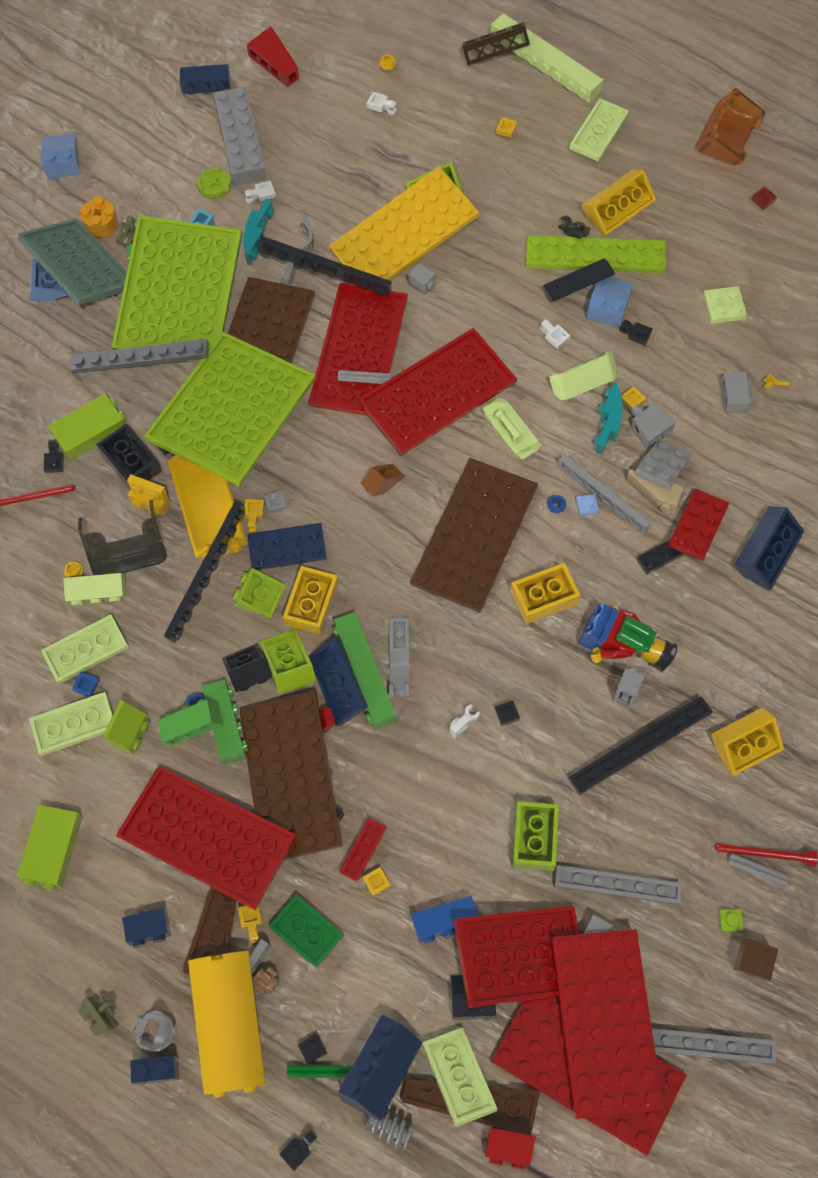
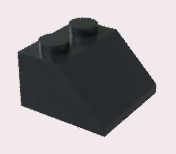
(247, 668)
(460, 1006)

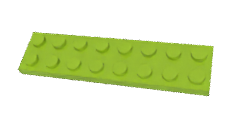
(577, 252)

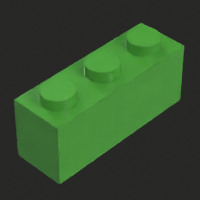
(190, 722)

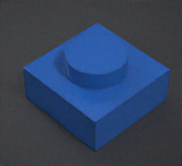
(85, 684)

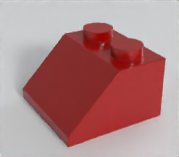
(509, 1147)

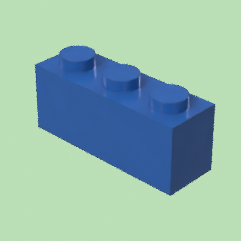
(440, 919)

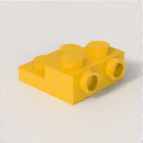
(143, 491)

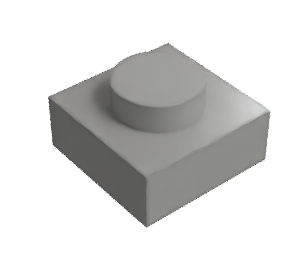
(275, 502)

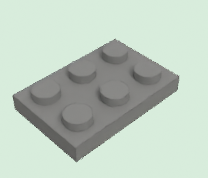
(663, 464)

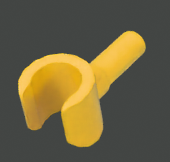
(771, 381)

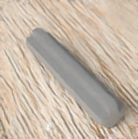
(366, 377)
(759, 870)

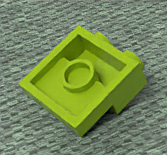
(258, 593)

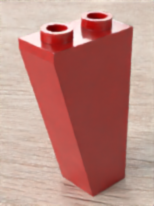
(273, 57)

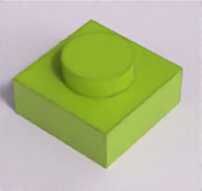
(730, 920)

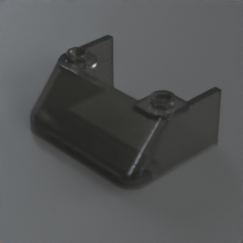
(127, 553)

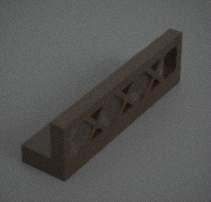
(490, 38)

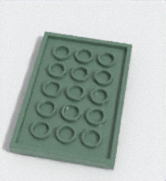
(75, 260)

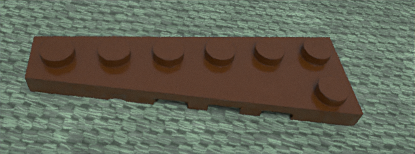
(214, 928)
(514, 1106)

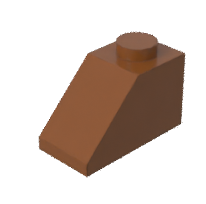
(382, 479)

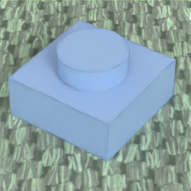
(587, 505)

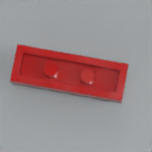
(363, 850)

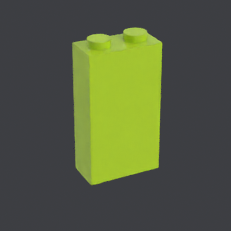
(87, 426)
(49, 847)

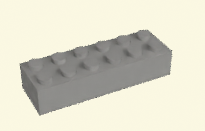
(240, 136)

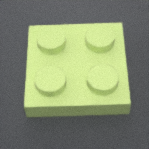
(725, 305)

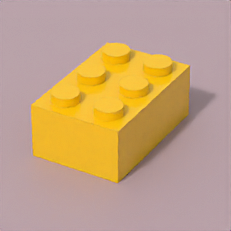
(545, 593)
(311, 600)

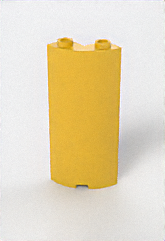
(204, 504)
(226, 1023)

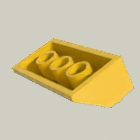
(619, 201)

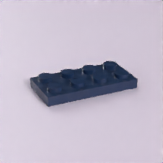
(286, 546)
(338, 681)

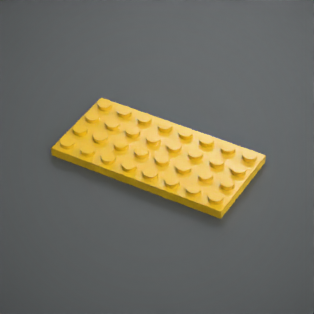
(406, 227)

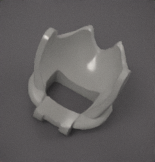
(163, 1036)

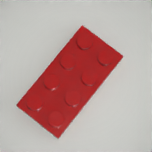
(698, 524)

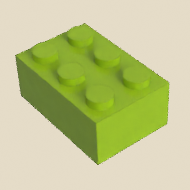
(535, 836)

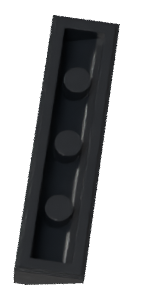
(578, 280)

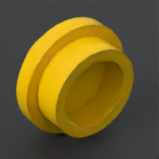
(388, 62)
(73, 569)

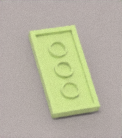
(598, 130)
(84, 649)
(71, 723)
(459, 1077)

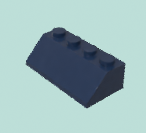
(770, 547)
(380, 1068)

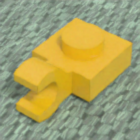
(254, 510)
(250, 920)

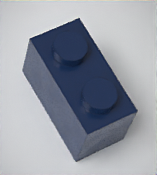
(146, 927)
(154, 1070)

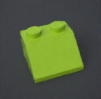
(126, 728)

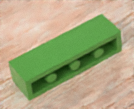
(227, 737)

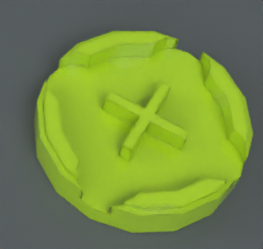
(214, 183)

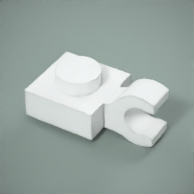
(379, 102)
(261, 191)
(554, 335)
(459, 725)

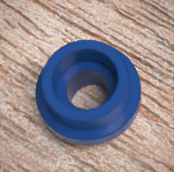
(559, 500)

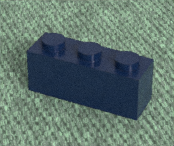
(205, 79)

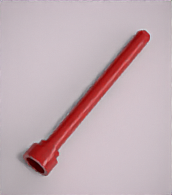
(36, 495)
(807, 857)

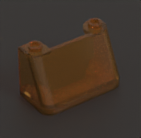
(730, 128)

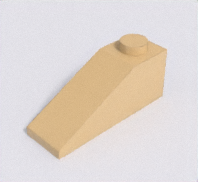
(658, 496)

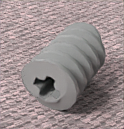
(392, 1128)

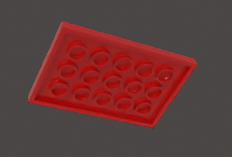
(511, 954)

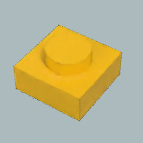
(506, 127)
(632, 398)
(376, 881)

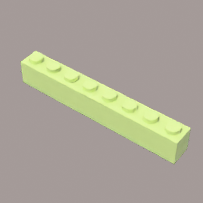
(553, 62)

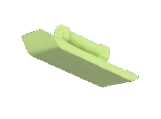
(584, 377)
(511, 428)

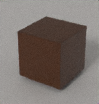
(756, 959)

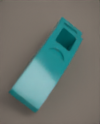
(255, 228)
(611, 418)

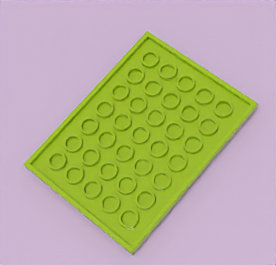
(176, 283)
(230, 408)

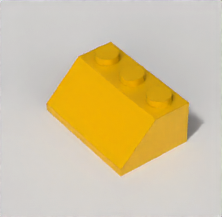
(748, 741)

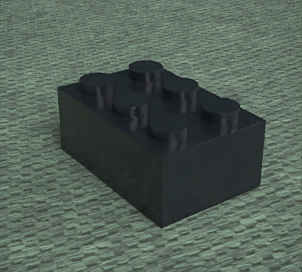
(128, 455)

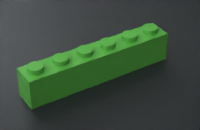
(365, 669)

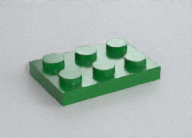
(306, 931)

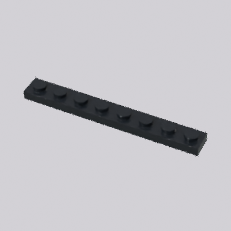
(326, 266)
(203, 575)
(640, 745)

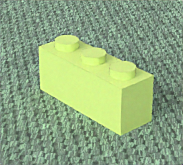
(94, 588)

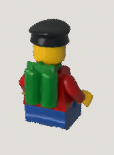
(622, 635)

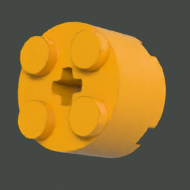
(99, 217)

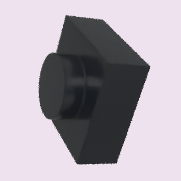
(507, 713)
(312, 1049)

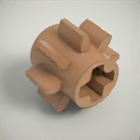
(266, 981)

